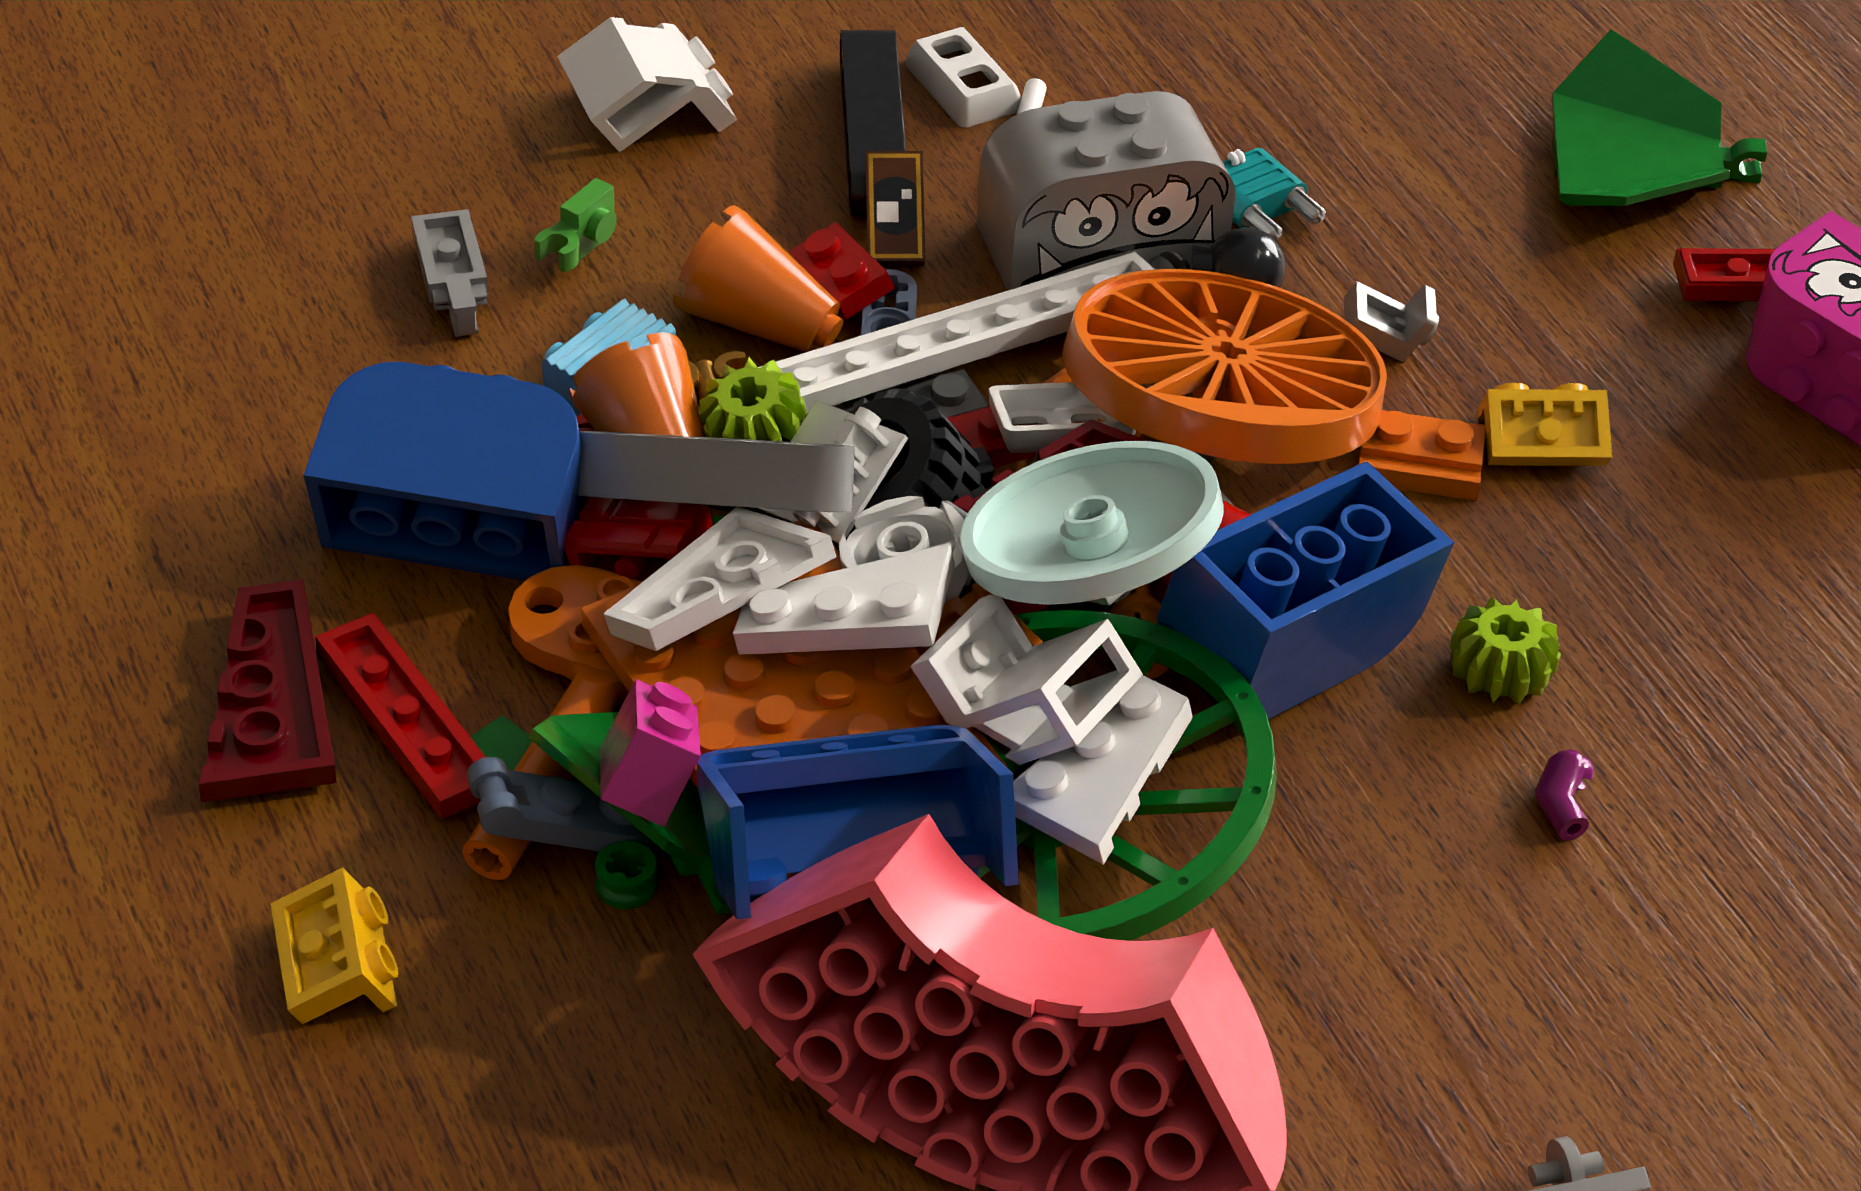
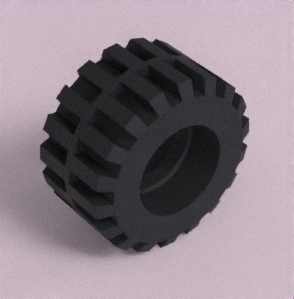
(934, 459)

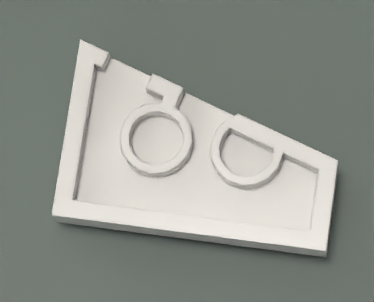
(716, 576)
(852, 608)
(1096, 785)

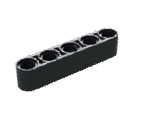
(869, 103)

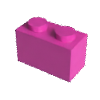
(650, 751)

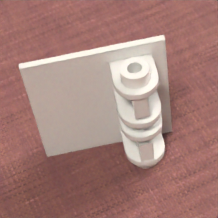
(873, 456)

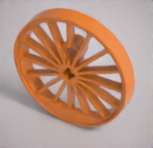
(1184, 329)

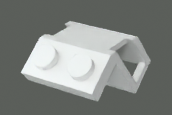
(641, 76)
(1015, 692)

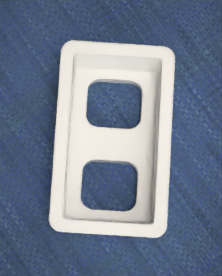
(942, 80)
(1046, 404)

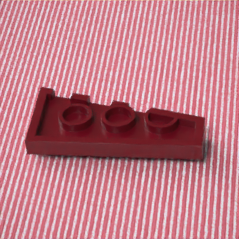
(270, 700)

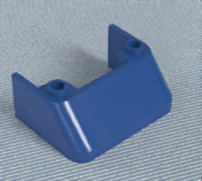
(805, 800)

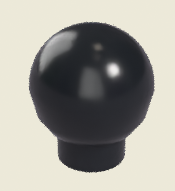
(1244, 254)

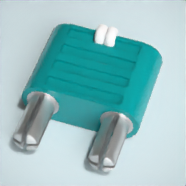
(1267, 191)

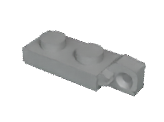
(451, 266)

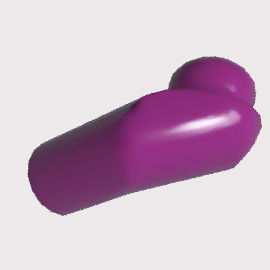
(1556, 791)

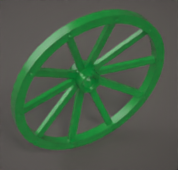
(1172, 891)

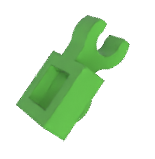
(583, 224)

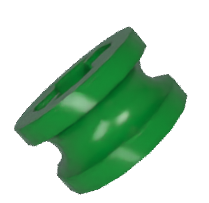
(613, 885)

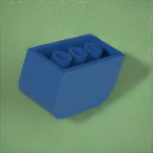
(447, 470)
(1310, 586)

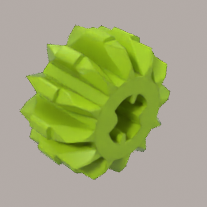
(752, 404)
(1505, 650)

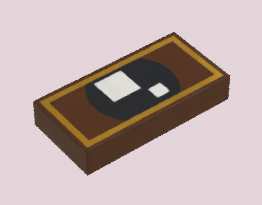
(895, 208)

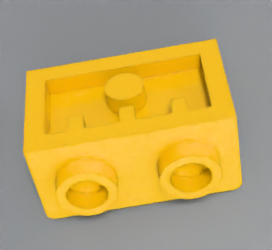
(1546, 426)
(333, 946)

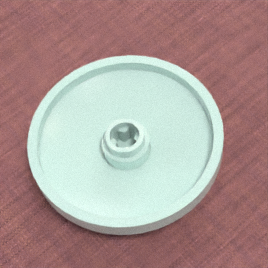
(1092, 522)

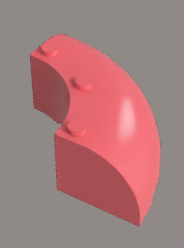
(1000, 1036)

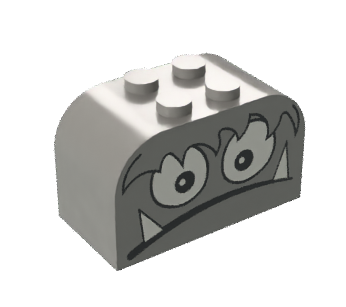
(1098, 184)

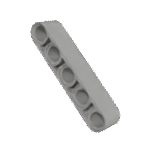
(717, 471)

